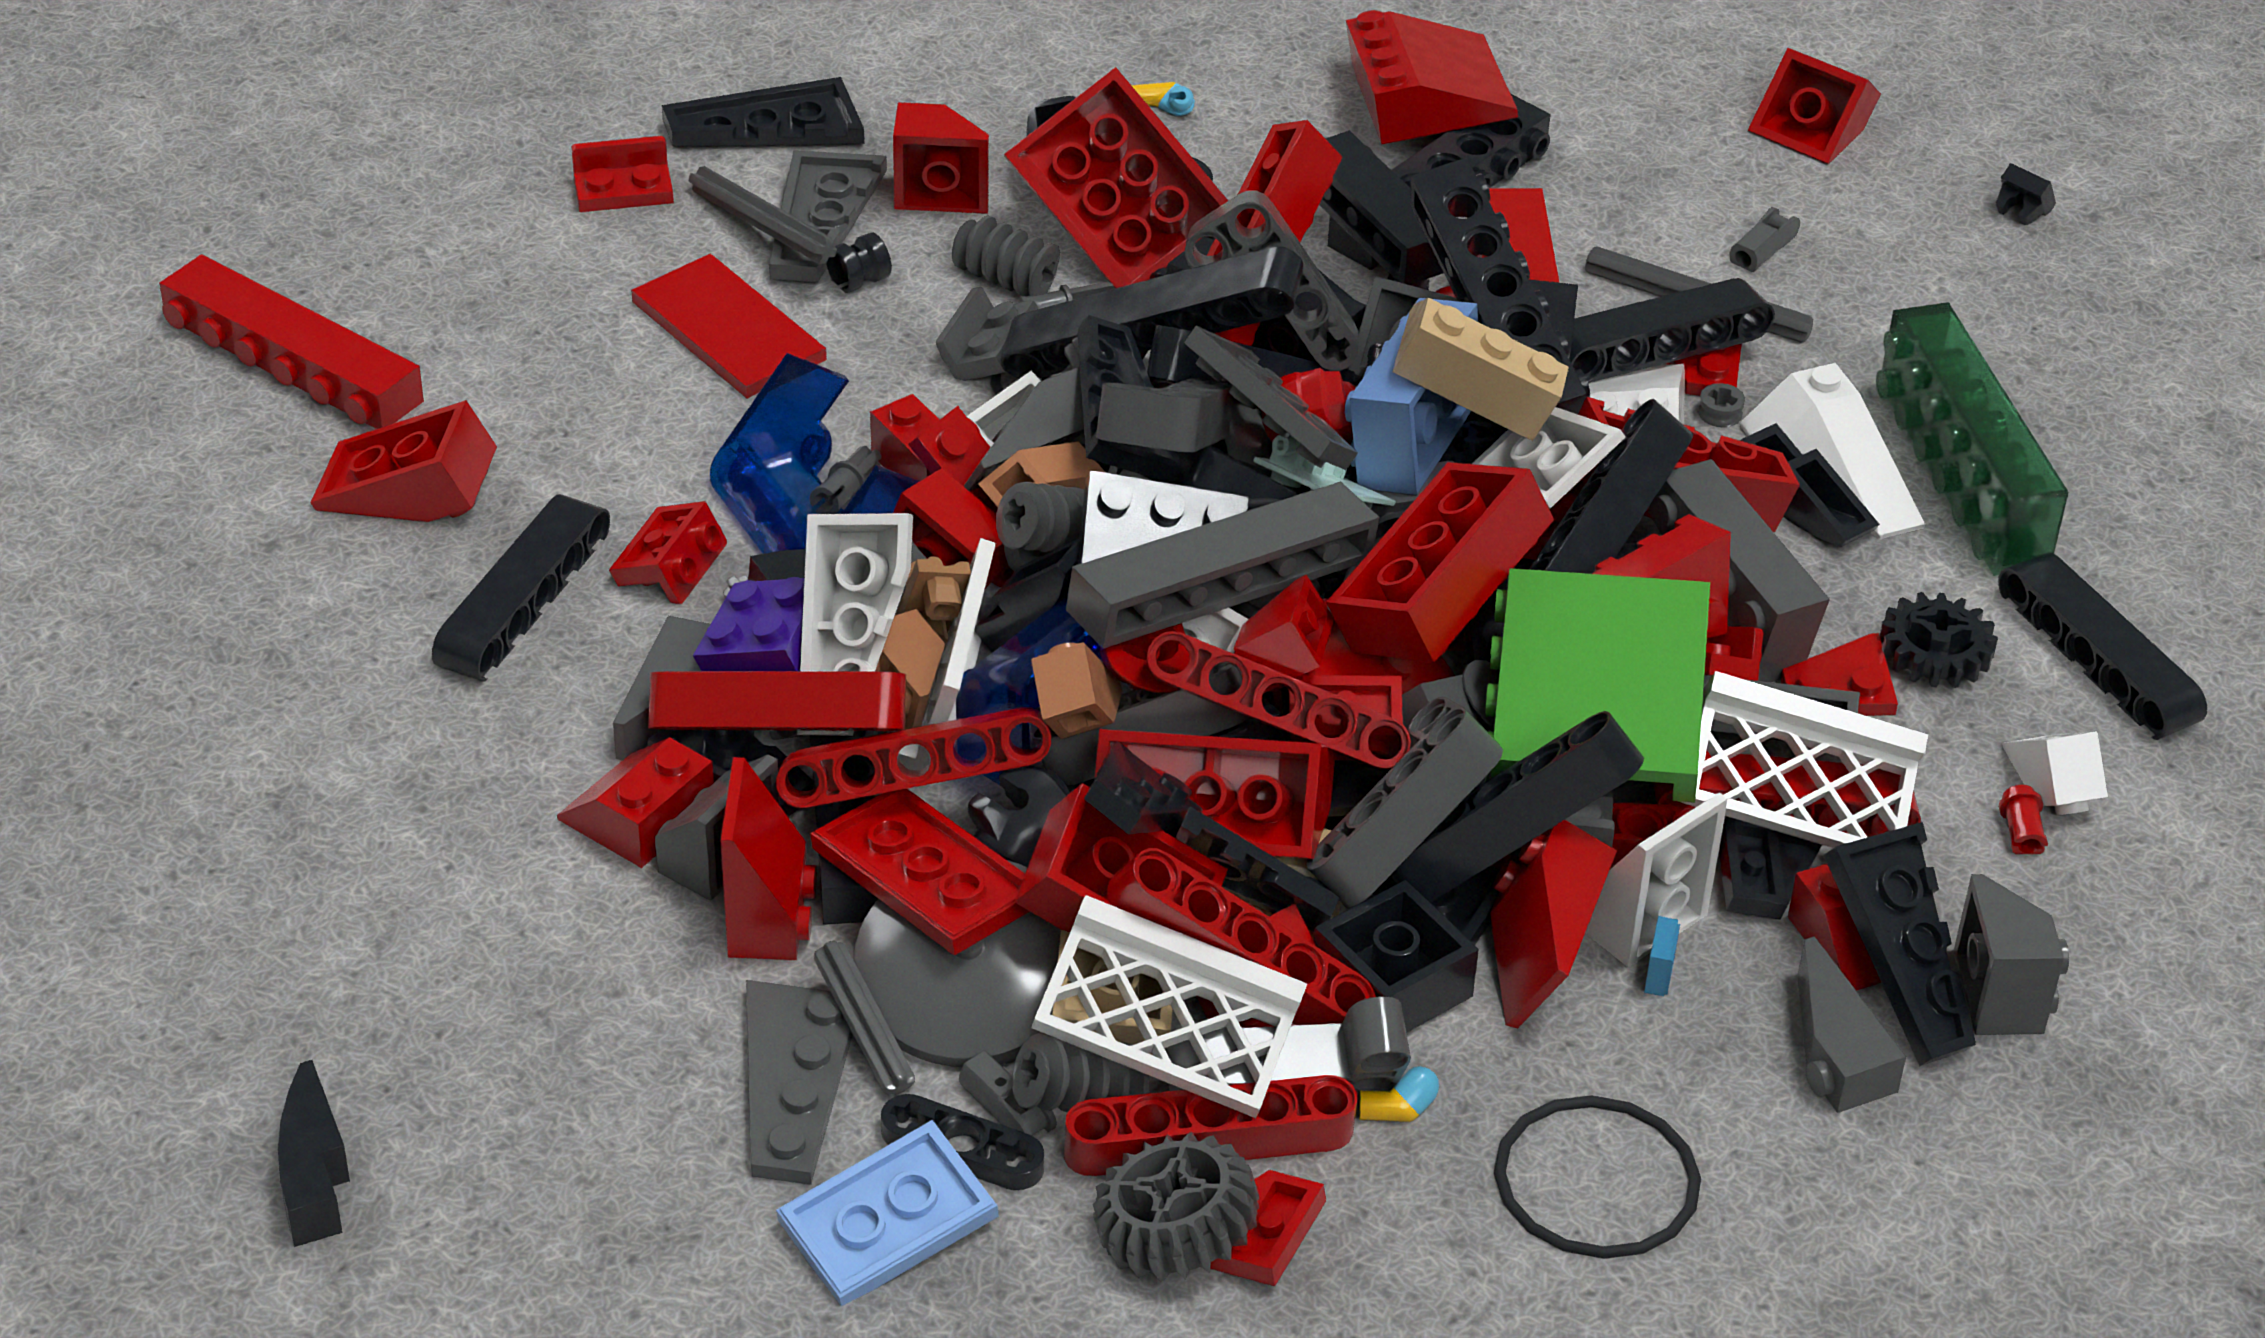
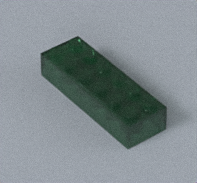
(1970, 437)

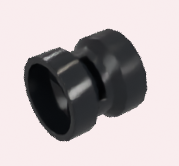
(860, 262)

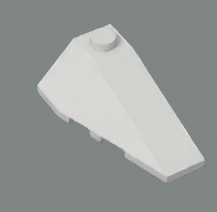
(1827, 413)
(852, 590)

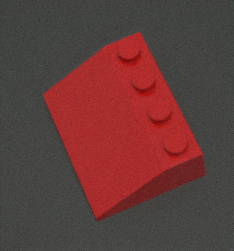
(1425, 76)
(1116, 180)

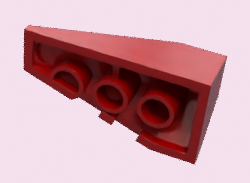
(1254, 787)

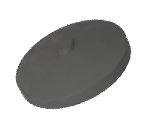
(962, 1003)

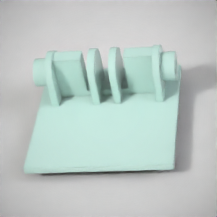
(1293, 470)

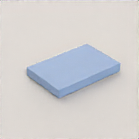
(887, 1213)

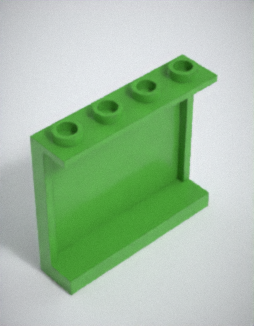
(1598, 647)

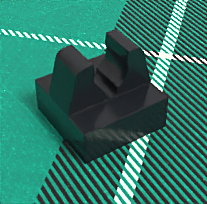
(2025, 189)

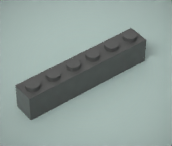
(1220, 564)

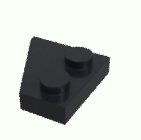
(1761, 867)

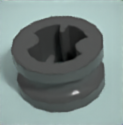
(1718, 415)

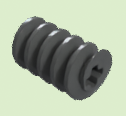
(1005, 256)
(1039, 516)
(1062, 1074)

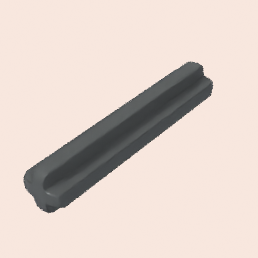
(864, 1018)

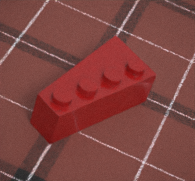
(1755, 471)
(1688, 553)

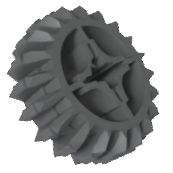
(1176, 1206)

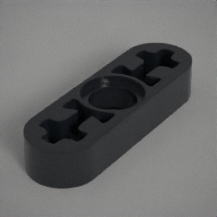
(953, 1123)

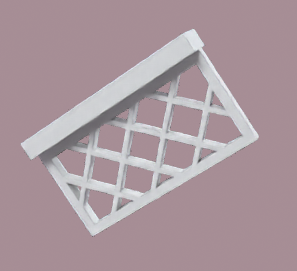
(957, 657)
(1804, 725)
(1195, 971)

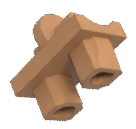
(936, 592)

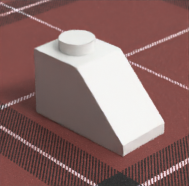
(2061, 769)

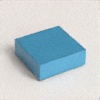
(1662, 956)

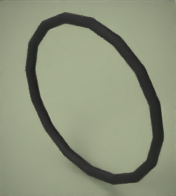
(1586, 1248)

